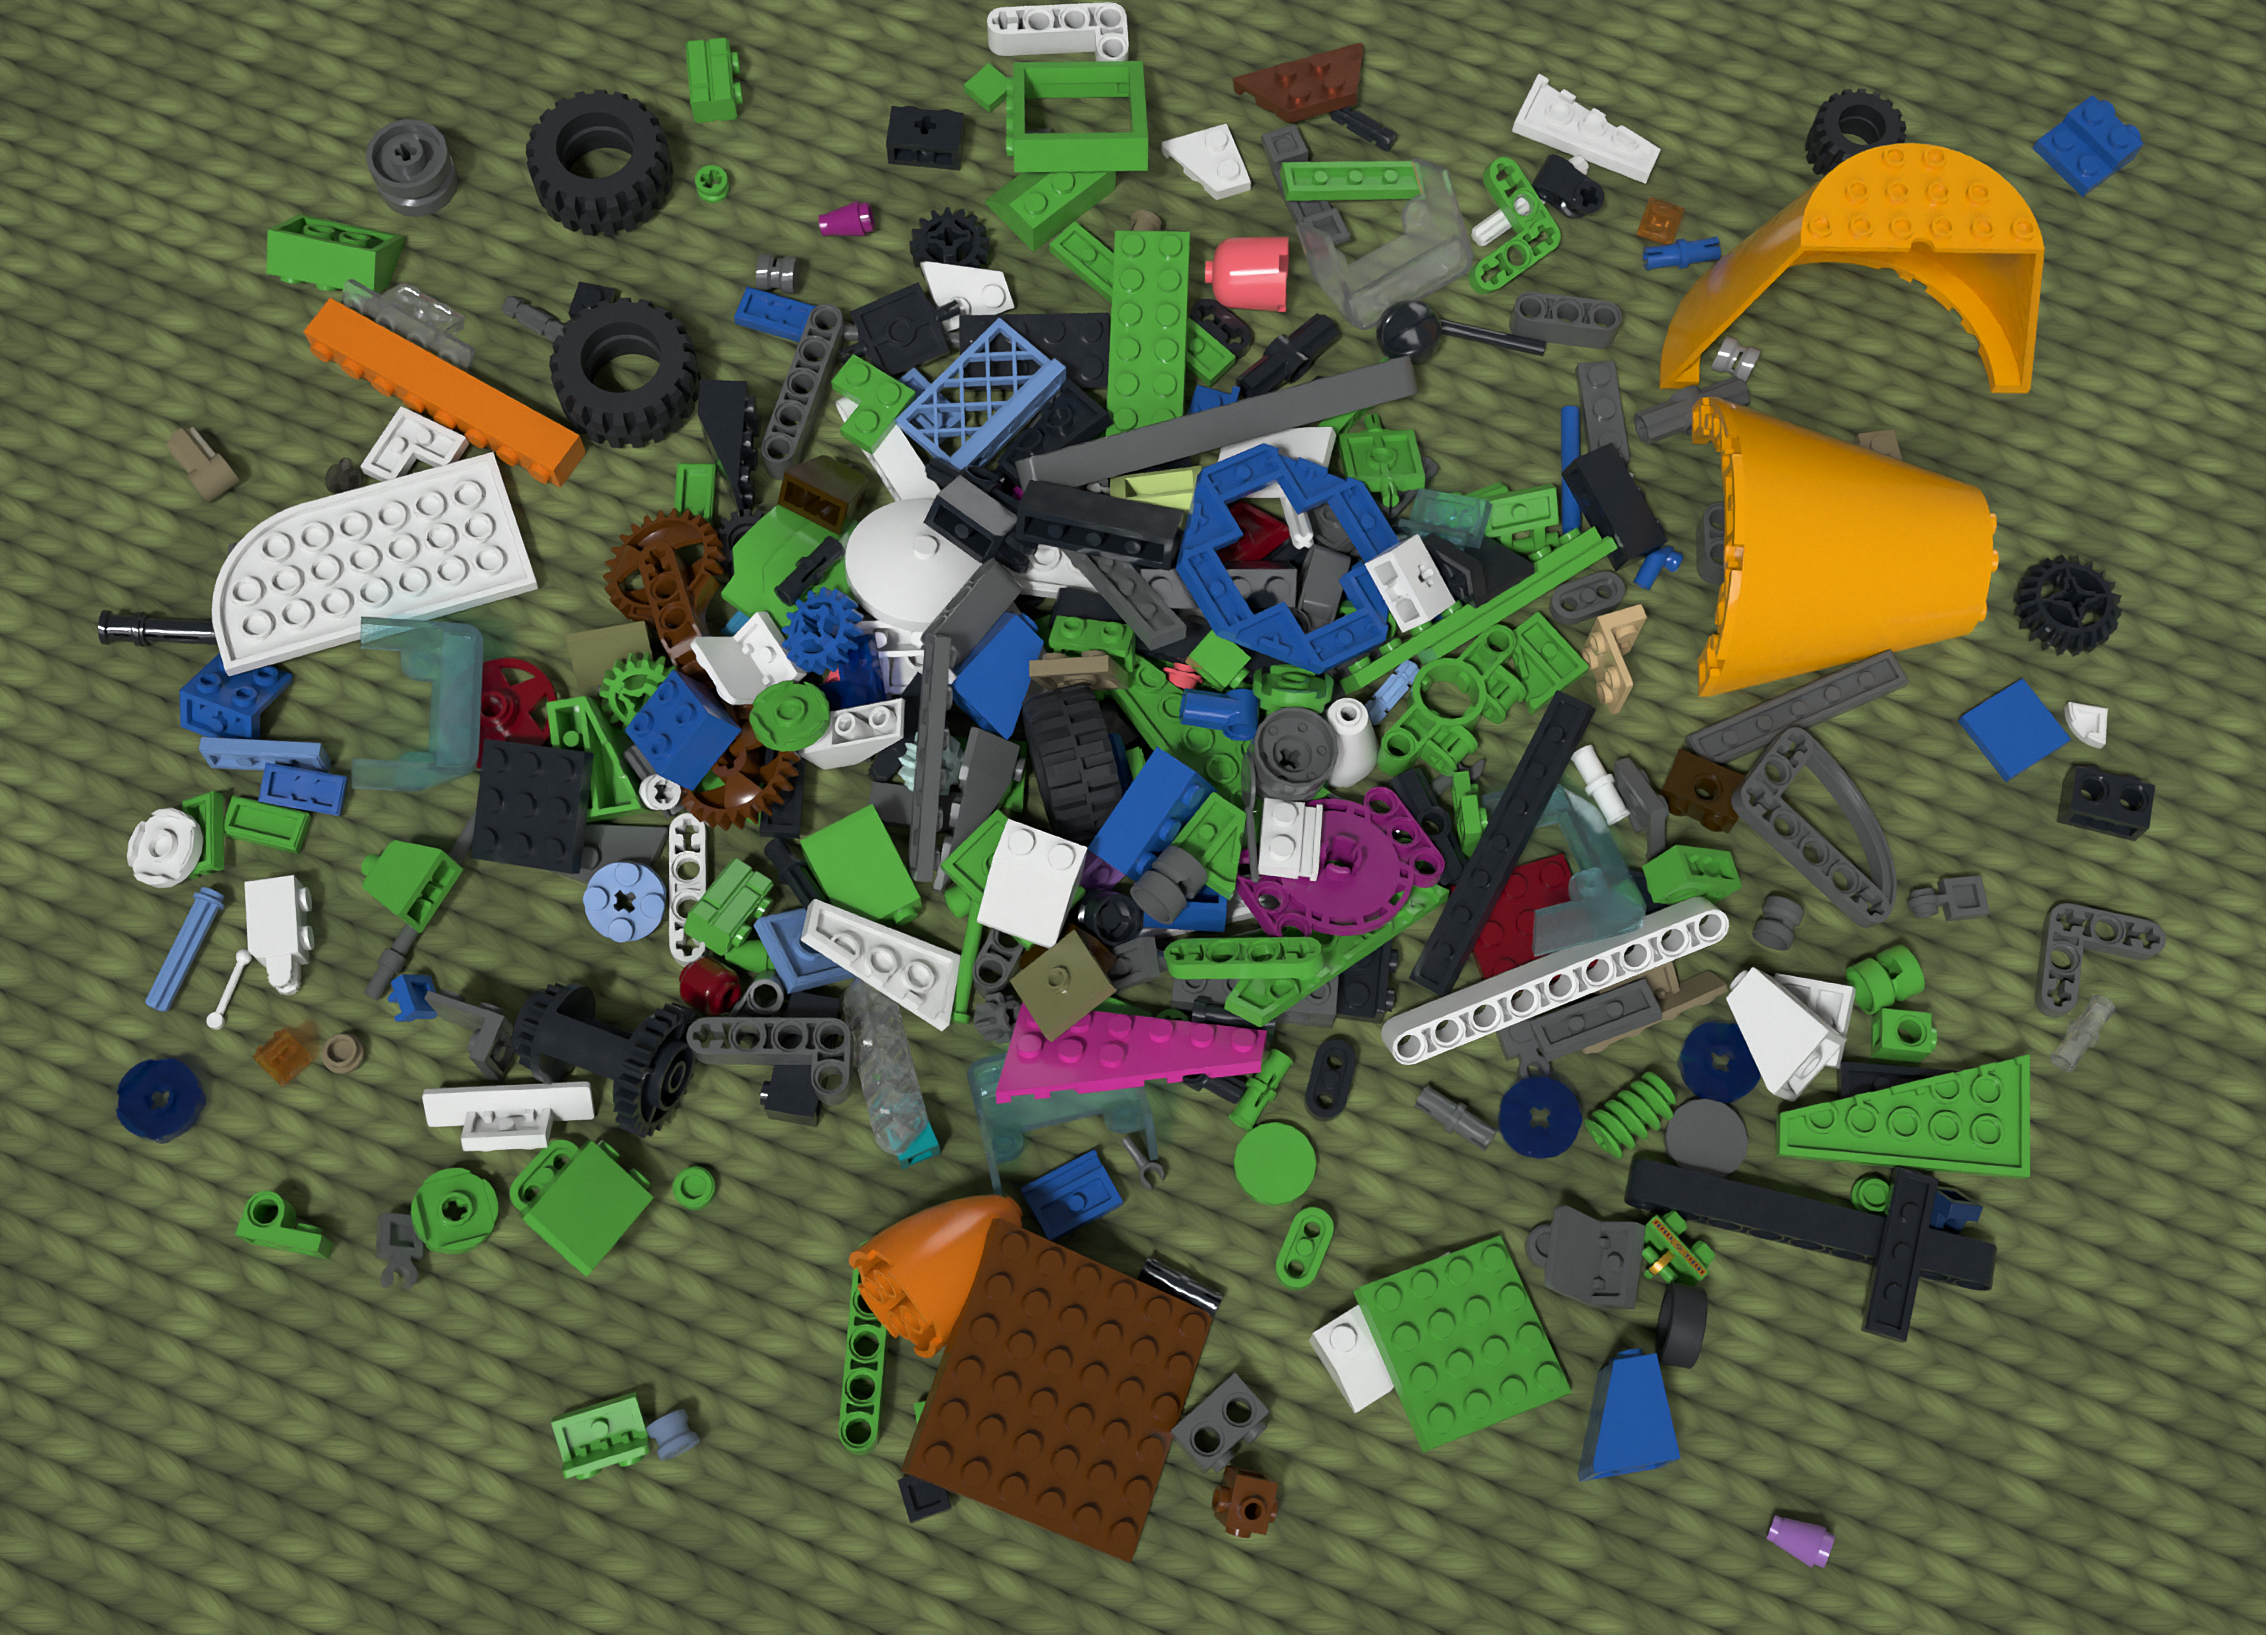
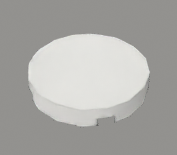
(165, 848)

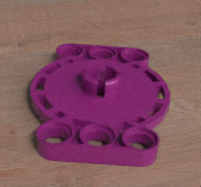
(1349, 897)

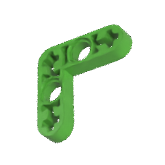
(1526, 227)

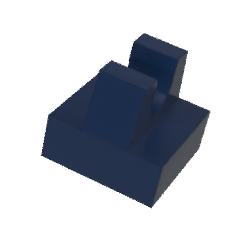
(1953, 1210)

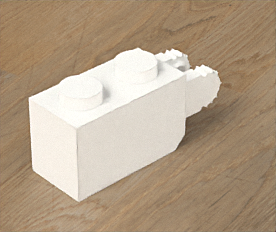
(279, 929)

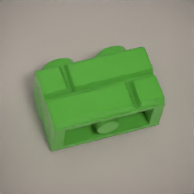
(712, 80)
(728, 907)

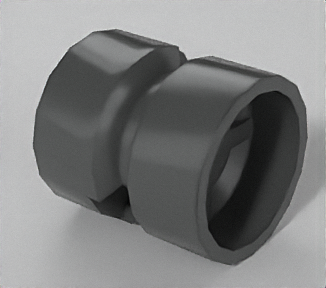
(1166, 888)

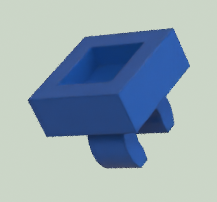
(410, 994)

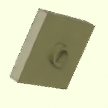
(1063, 985)

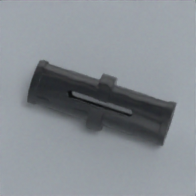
(809, 571)
(1180, 1285)

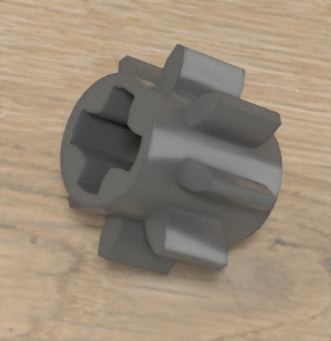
(997, 1017)

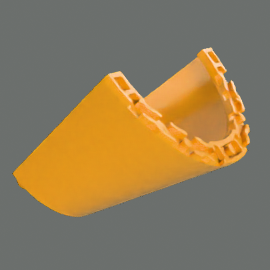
(1899, 209)

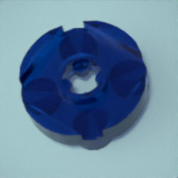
(1697, 1068)
(176, 1117)
(1562, 1118)

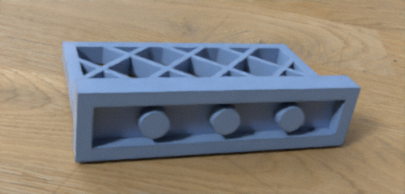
(1011, 414)

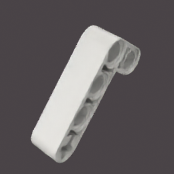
(1051, 30)

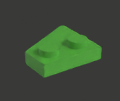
(1544, 662)

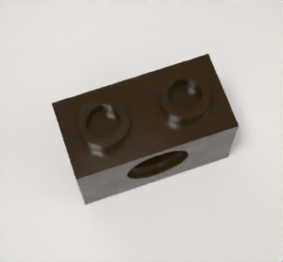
(1691, 773)

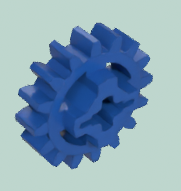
(822, 631)

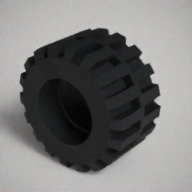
(1853, 114)

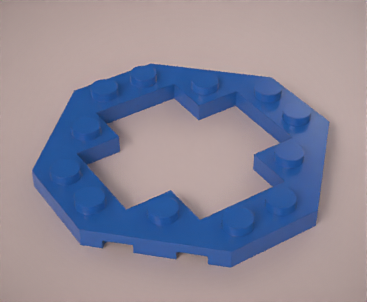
(1276, 629)

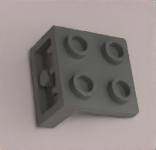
(492, 1037)

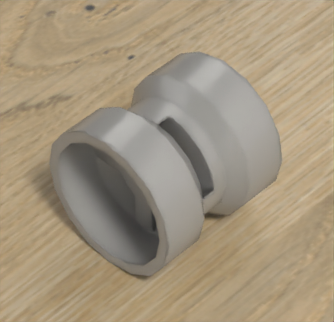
(1728, 354)

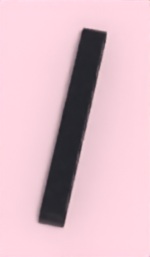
(1798, 1221)

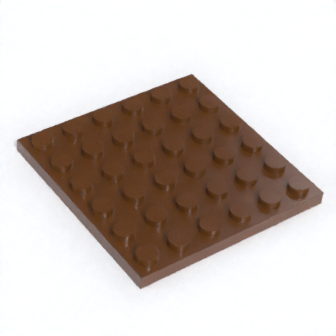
(1058, 1392)

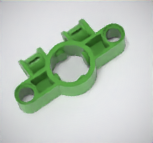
(1445, 740)

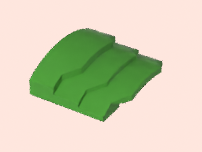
(770, 555)

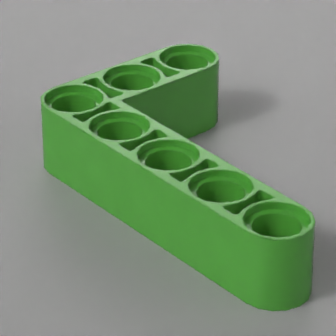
(859, 1368)

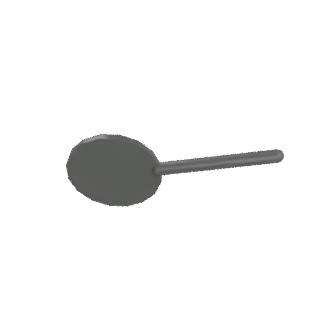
(1248, 792)

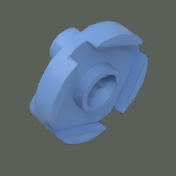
(628, 877)

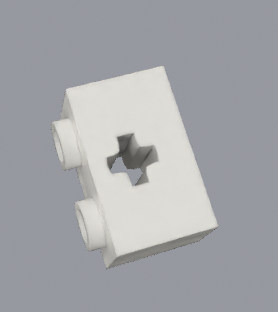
(1410, 583)

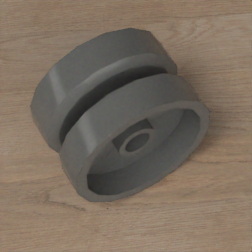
(412, 167)

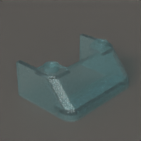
(453, 661)
(1601, 894)
(1003, 1123)

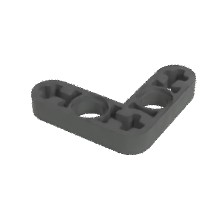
(2072, 944)

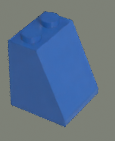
(996, 674)
(1628, 1420)

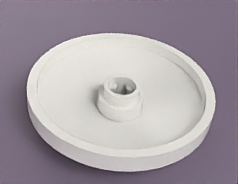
(903, 566)

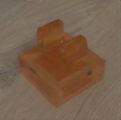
(1660, 221)
(282, 1057)

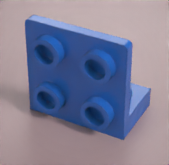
(227, 704)

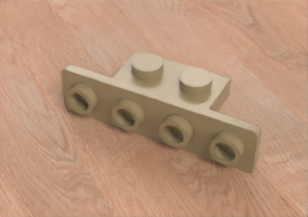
(1669, 994)

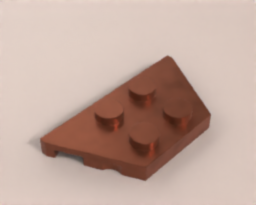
(1306, 85)

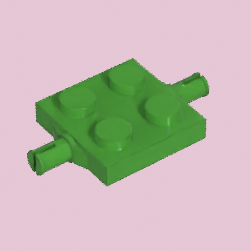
(1382, 459)

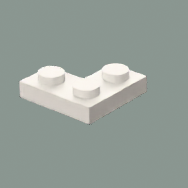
(408, 439)

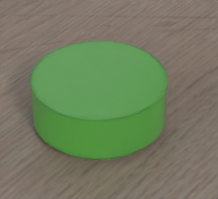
(694, 1188)

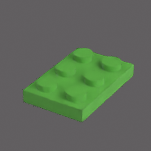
(973, 859)

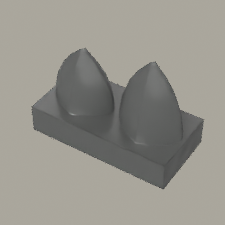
(1136, 963)

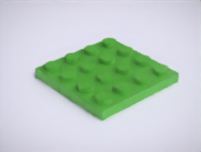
(1461, 1343)

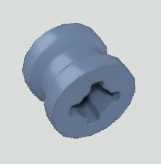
(672, 1434)

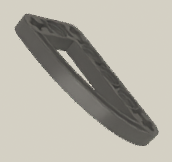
(1767, 794)

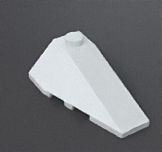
(1353, 1358)

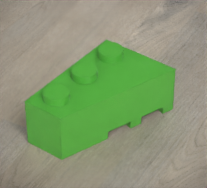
(584, 727)

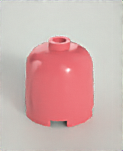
(1250, 273)

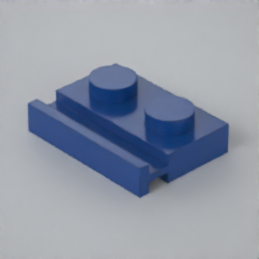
(1071, 1196)

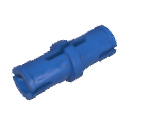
(1681, 253)

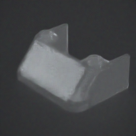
(1408, 267)

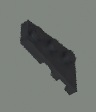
(1065, 423)

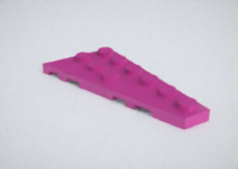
(1121, 1052)

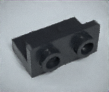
(1364, 989)

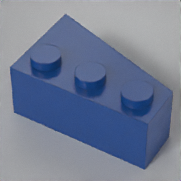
(1150, 814)

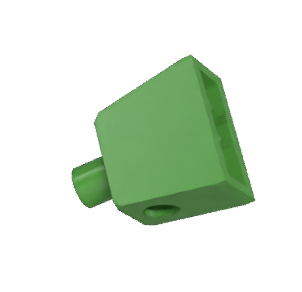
(410, 880)

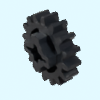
(950, 240)

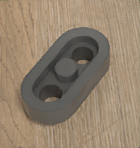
(1584, 597)

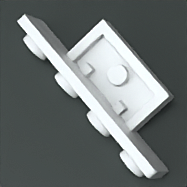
(508, 1114)

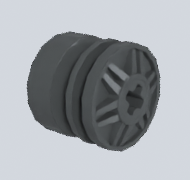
(1296, 738)

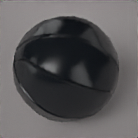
(1409, 329)

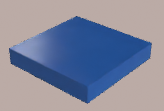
(2014, 730)

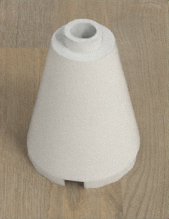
(1355, 742)

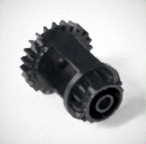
(647, 1067)

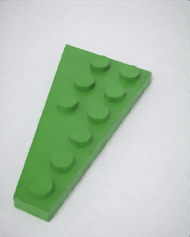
(1266, 999)

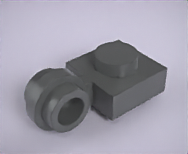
(1960, 898)

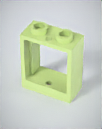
(1159, 488)

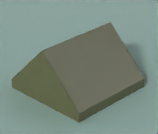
(597, 649)

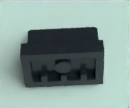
(1477, 573)

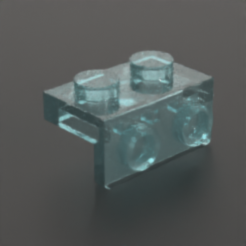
(1449, 516)

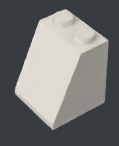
(1031, 884)
(1781, 1033)

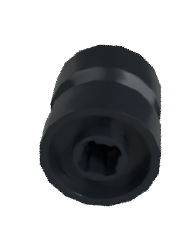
(1106, 916)

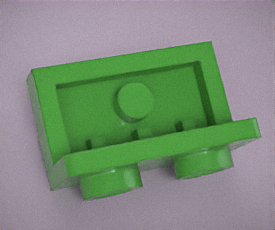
(1076, 635)
(601, 1436)

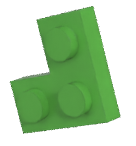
(878, 400)
(1468, 817)

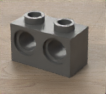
(1212, 1417)

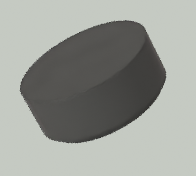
(1538, 1245)

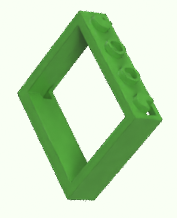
(1077, 150)

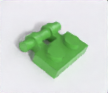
(1523, 511)

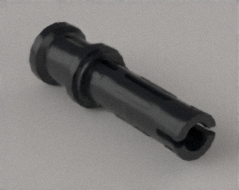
(144, 629)

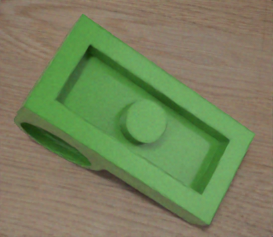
(280, 1232)

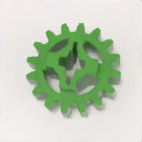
(630, 683)

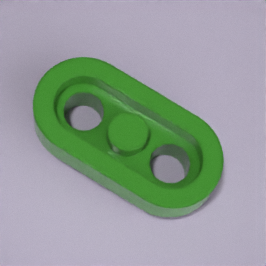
(540, 1171)
(1303, 1249)

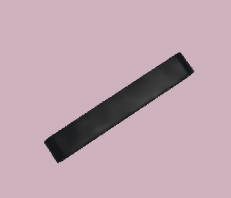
(1093, 607)

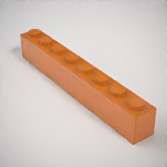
(445, 393)

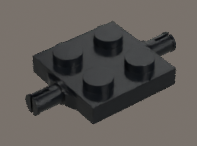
(900, 331)

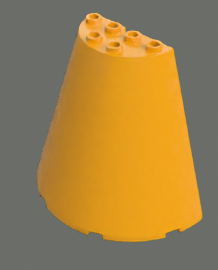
(1833, 551)

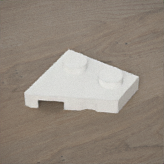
(1210, 160)

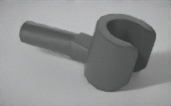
(1142, 1163)

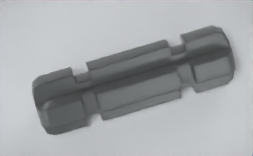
(532, 318)

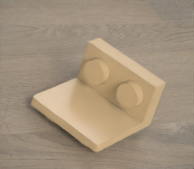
(1603, 652)

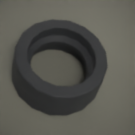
(1681, 1325)

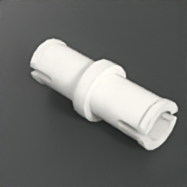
(1600, 785)

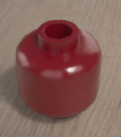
(709, 986)

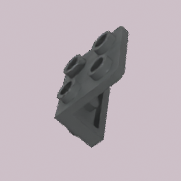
(1594, 1259)

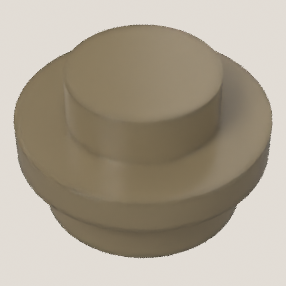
(343, 1053)

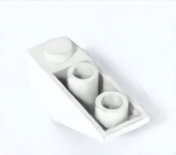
(857, 734)

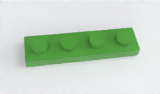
(1348, 180)

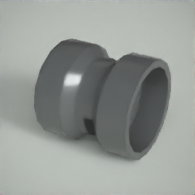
(777, 273)
(1778, 923)

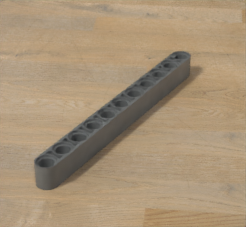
(1221, 425)

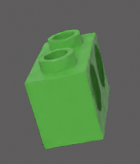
(1691, 873)

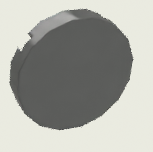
(1706, 1138)

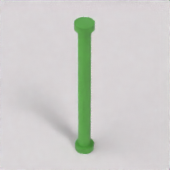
(965, 974)

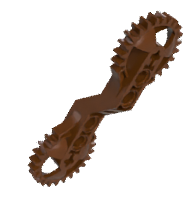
(676, 607)

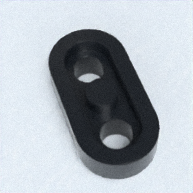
(1329, 1081)

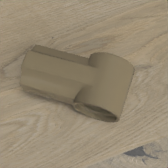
(205, 469)

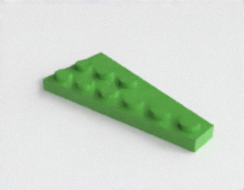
(1154, 710)
(1942, 1124)

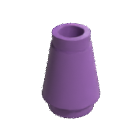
(1802, 1540)

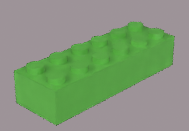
(1148, 328)

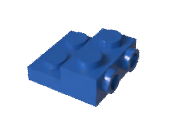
(2089, 145)

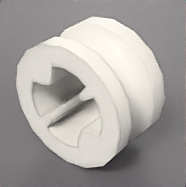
(648, 792)

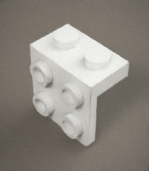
(747, 661)

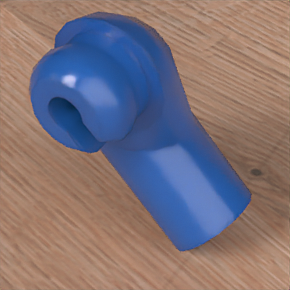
(1654, 563)

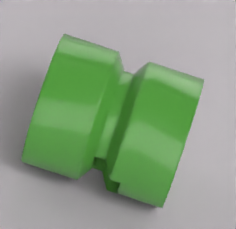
(1889, 977)

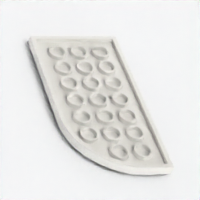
(375, 551)

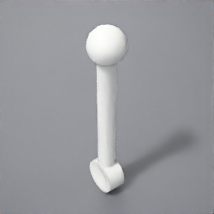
(216, 1019)

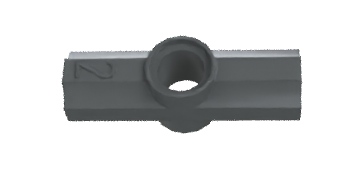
(1676, 413)

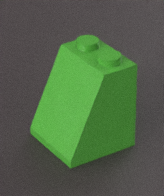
(862, 869)
(587, 1205)

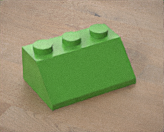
(1047, 202)
(332, 253)

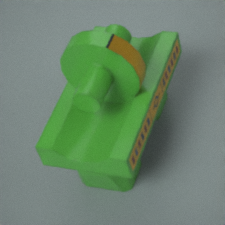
(1670, 1256)

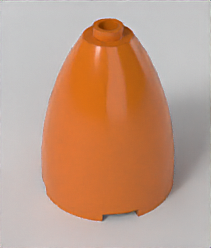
(925, 1266)

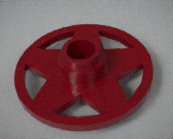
(508, 708)

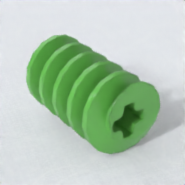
(1630, 1114)

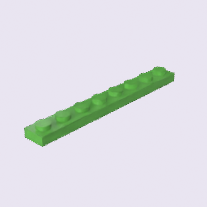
(1457, 615)

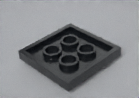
(532, 806)

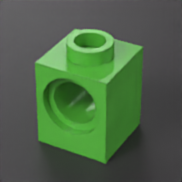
(1219, 662)
(1887, 1043)

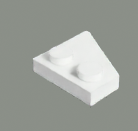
(973, 289)
(1827, 1000)

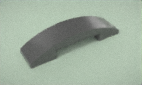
(1288, 146)

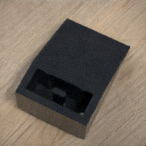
(729, 430)

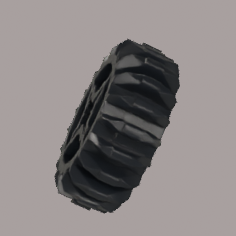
(2060, 616)

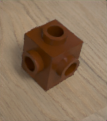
(1245, 1501)

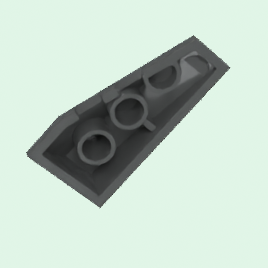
(986, 781)

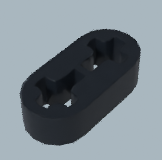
(1223, 325)

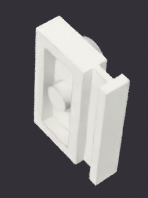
(1289, 839)

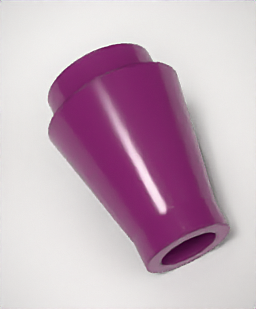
(848, 220)

